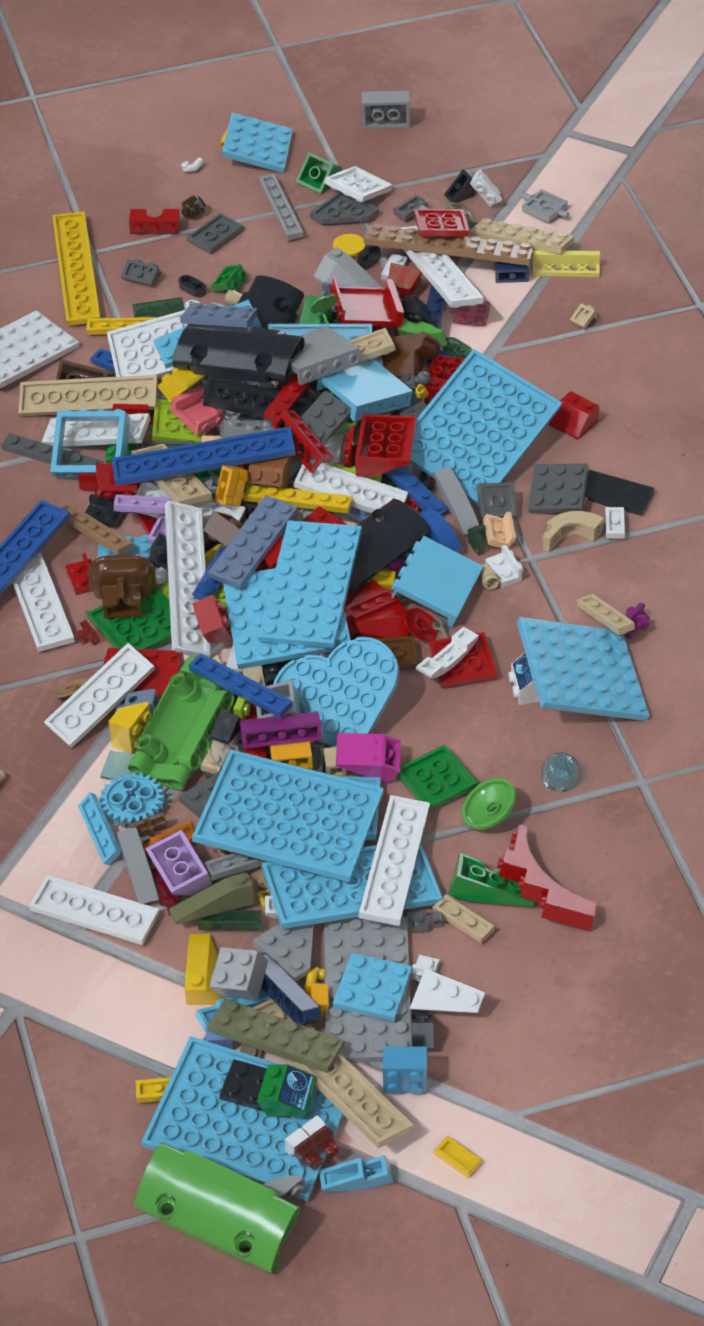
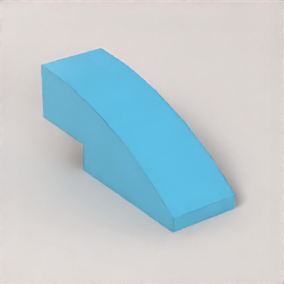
(356, 1175)

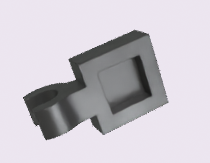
(420, 921)

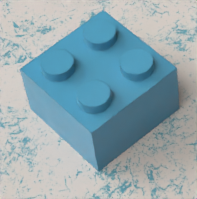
(404, 1070)

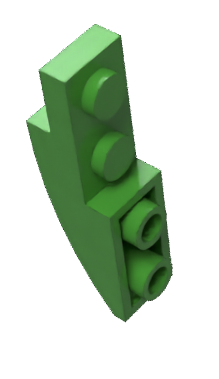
(409, 327)

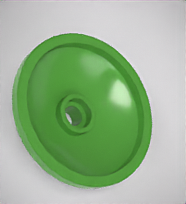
(489, 804)

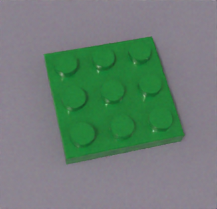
(436, 777)

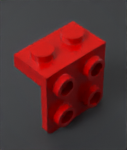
(106, 485)

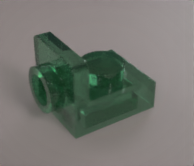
(476, 538)

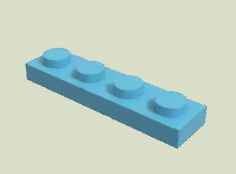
(99, 828)

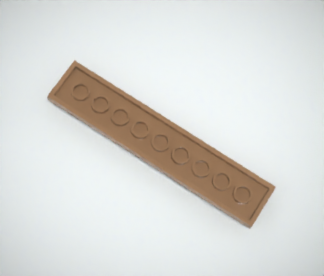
(462, 247)

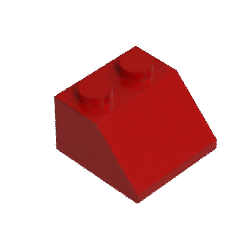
(575, 415)

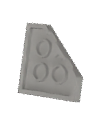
(288, 948)

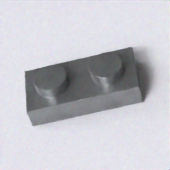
(406, 209)

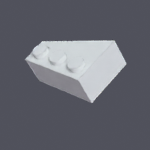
(445, 994)

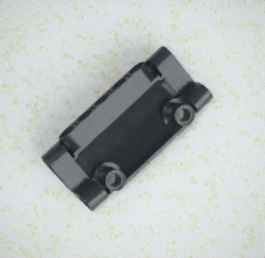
(274, 300)
(238, 352)
(386, 540)

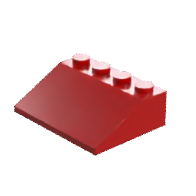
(384, 443)
(166, 665)

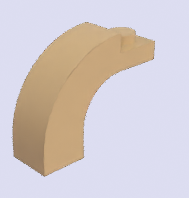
(572, 523)

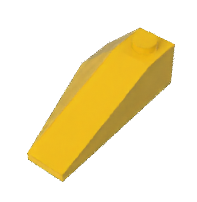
(199, 970)

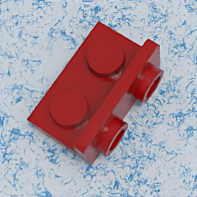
(78, 575)

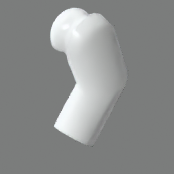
(192, 167)

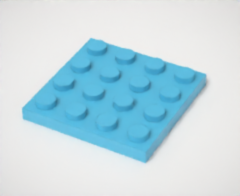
(257, 142)

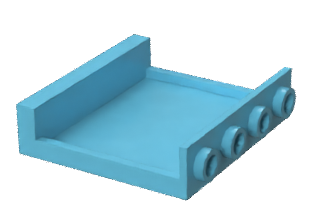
(367, 389)
(437, 578)

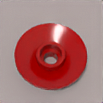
(420, 624)

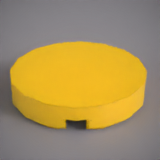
(350, 243)

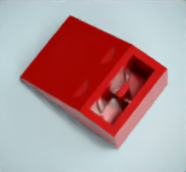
(440, 372)

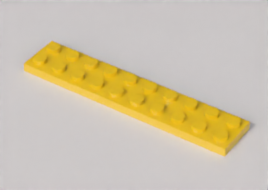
(75, 268)

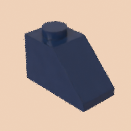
(510, 272)

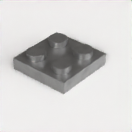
(496, 499)

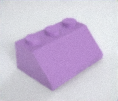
(179, 865)

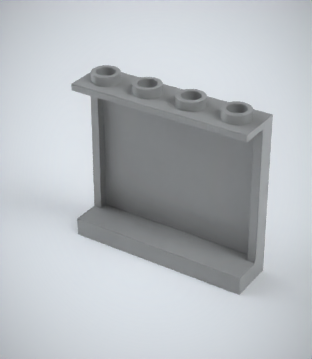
(324, 355)

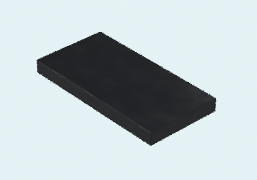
(618, 492)

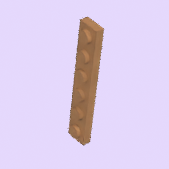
(97, 531)

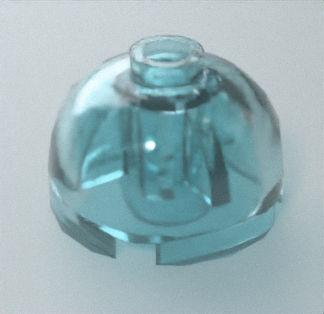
(560, 772)

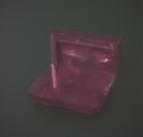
(471, 315)

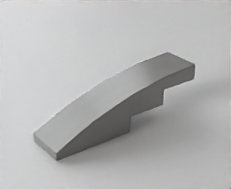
(456, 499)
(137, 866)

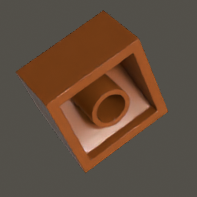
(270, 472)

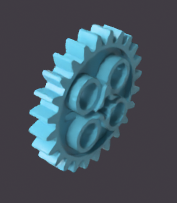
(131, 798)

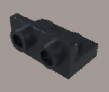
(104, 512)

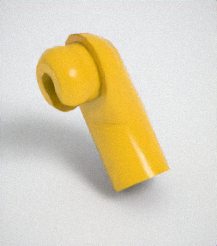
(315, 974)

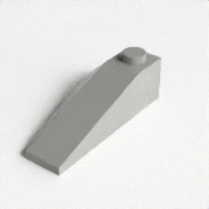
(345, 269)

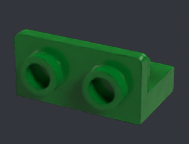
(230, 279)

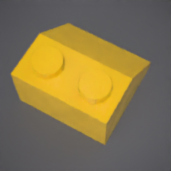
(178, 382)

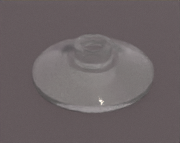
(220, 751)

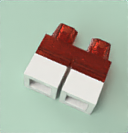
(311, 1142)

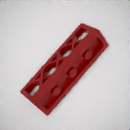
(304, 436)

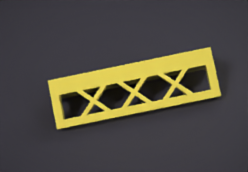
(566, 260)

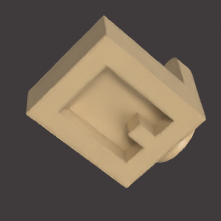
(583, 316)

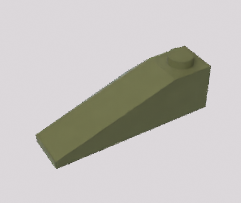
(223, 896)

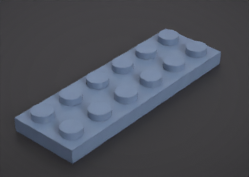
(252, 542)

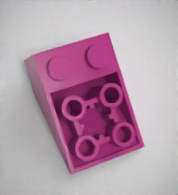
(369, 755)

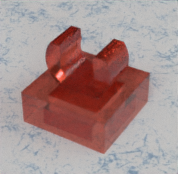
(87, 634)

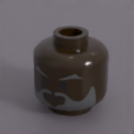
(193, 207)

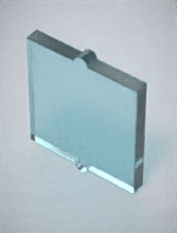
(116, 764)

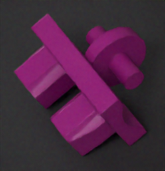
(639, 617)

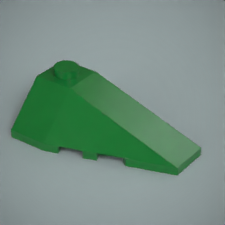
(476, 883)

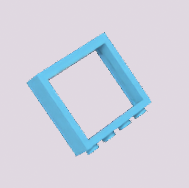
(73, 471)

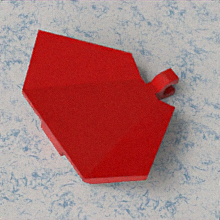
(375, 611)

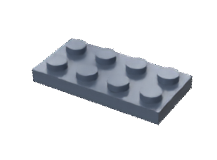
(218, 315)

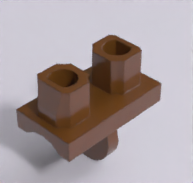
(150, 826)

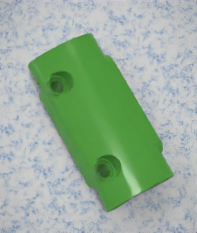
(180, 729)
(216, 1206)

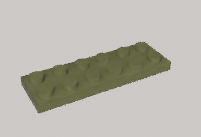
(276, 1035)

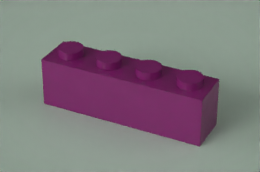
(281, 730)

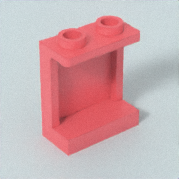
(191, 412)

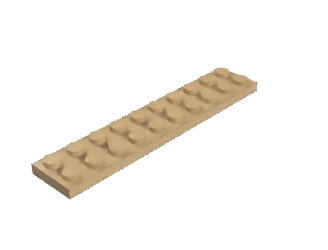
(354, 1095)

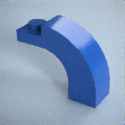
(441, 530)

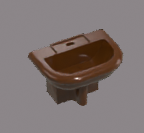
(410, 353)
(122, 583)

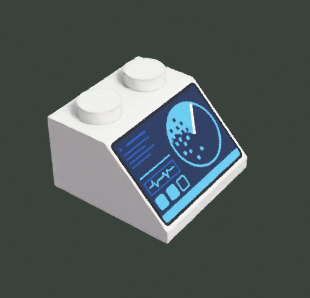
(522, 681)

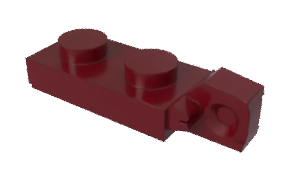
(165, 896)

